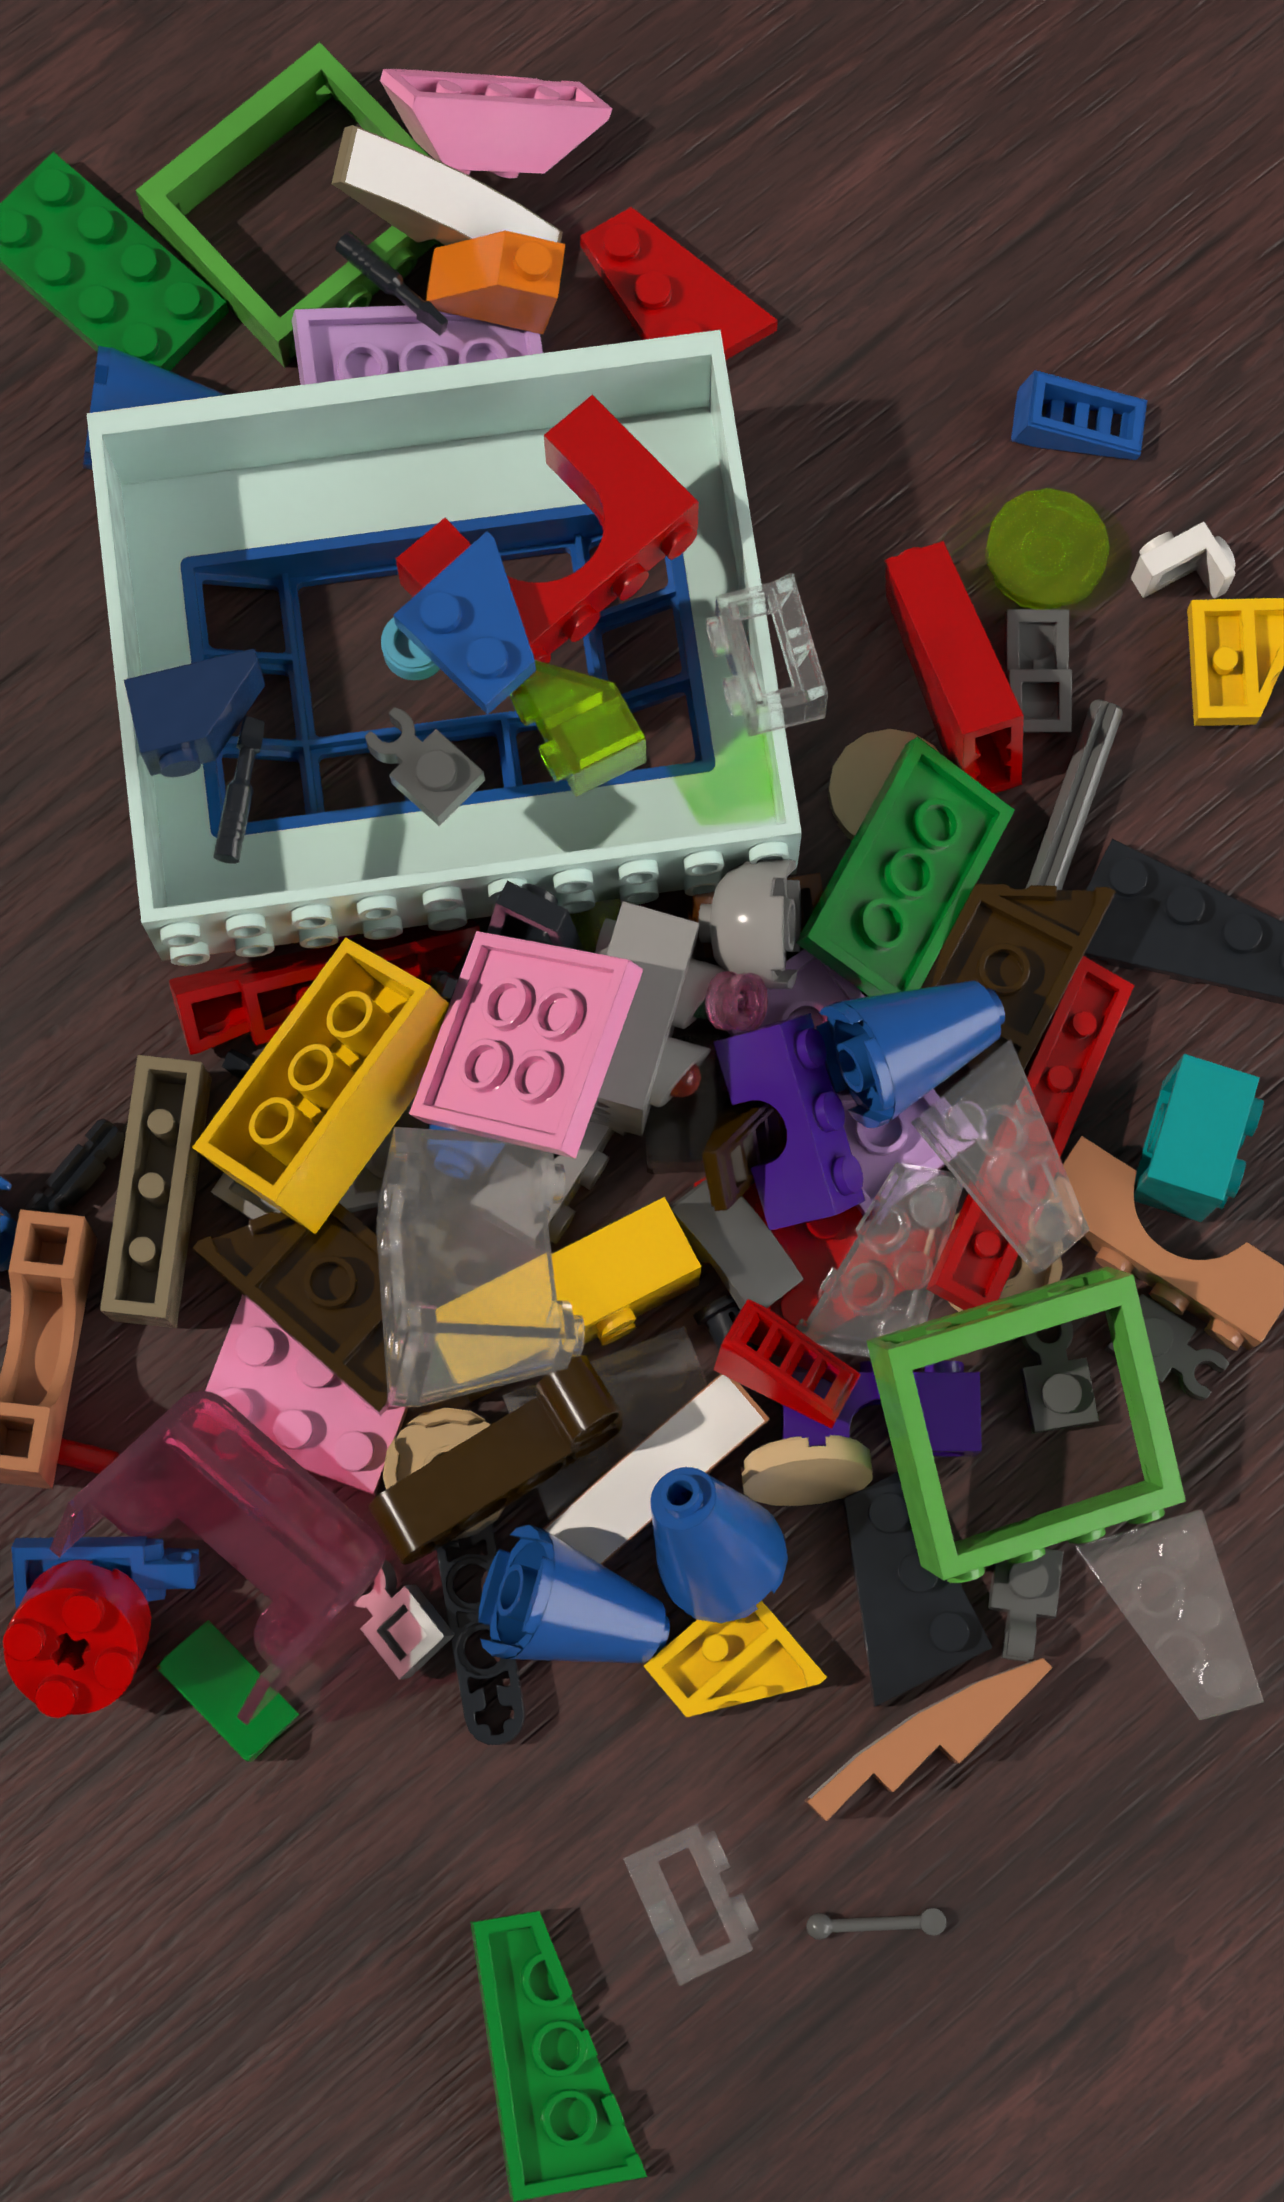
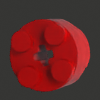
(47, 1633)

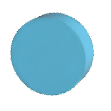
(404, 656)

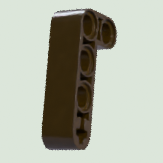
(500, 1463)

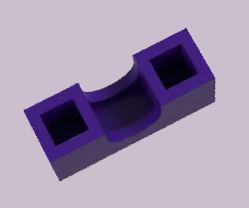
(788, 1070)
(947, 1399)

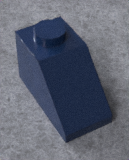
(192, 710)

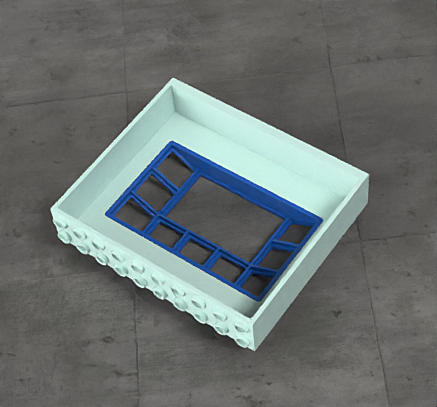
(331, 491)

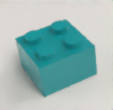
(1195, 1138)

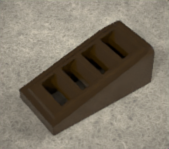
(740, 1140)

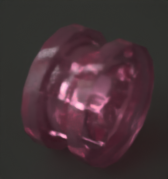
(736, 1001)

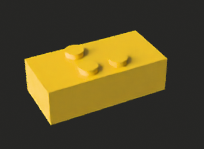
(327, 1085)
(624, 1272)

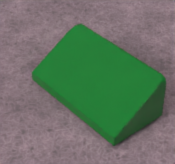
(217, 1683)

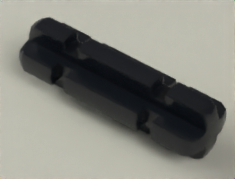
(79, 1169)

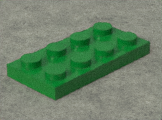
(102, 269)
(906, 874)

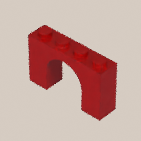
(641, 516)

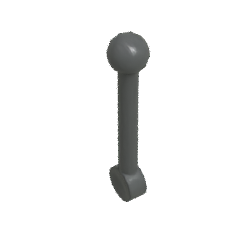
(930, 1921)

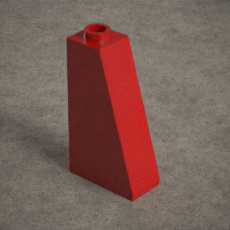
(956, 667)

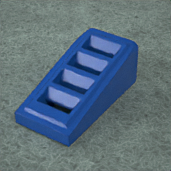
(1052, 433)

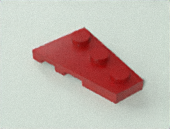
(669, 288)

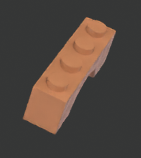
(1232, 1293)
(48, 1303)

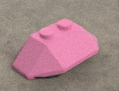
(494, 119)

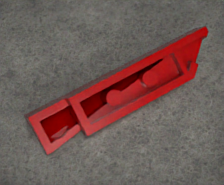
(263, 992)

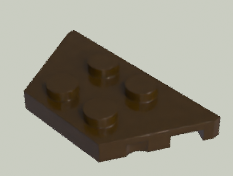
(1023, 950)
(315, 1289)

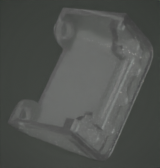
(468, 1266)

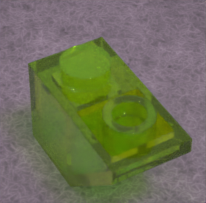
(584, 726)

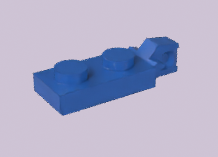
(138, 1557)

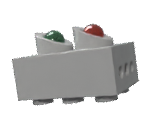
(671, 993)

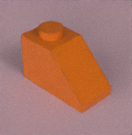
(498, 279)

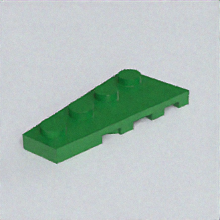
(549, 2088)

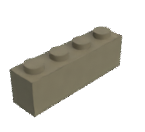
(156, 1192)

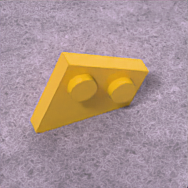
(1234, 658)
(732, 1663)

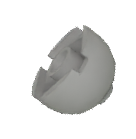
(755, 921)

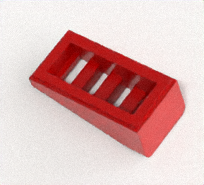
(777, 1336)

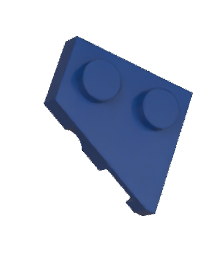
(472, 626)

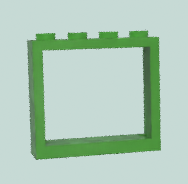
(233, 146)
(902, 1351)

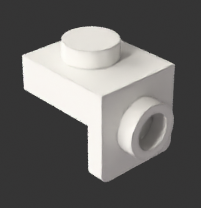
(1171, 558)

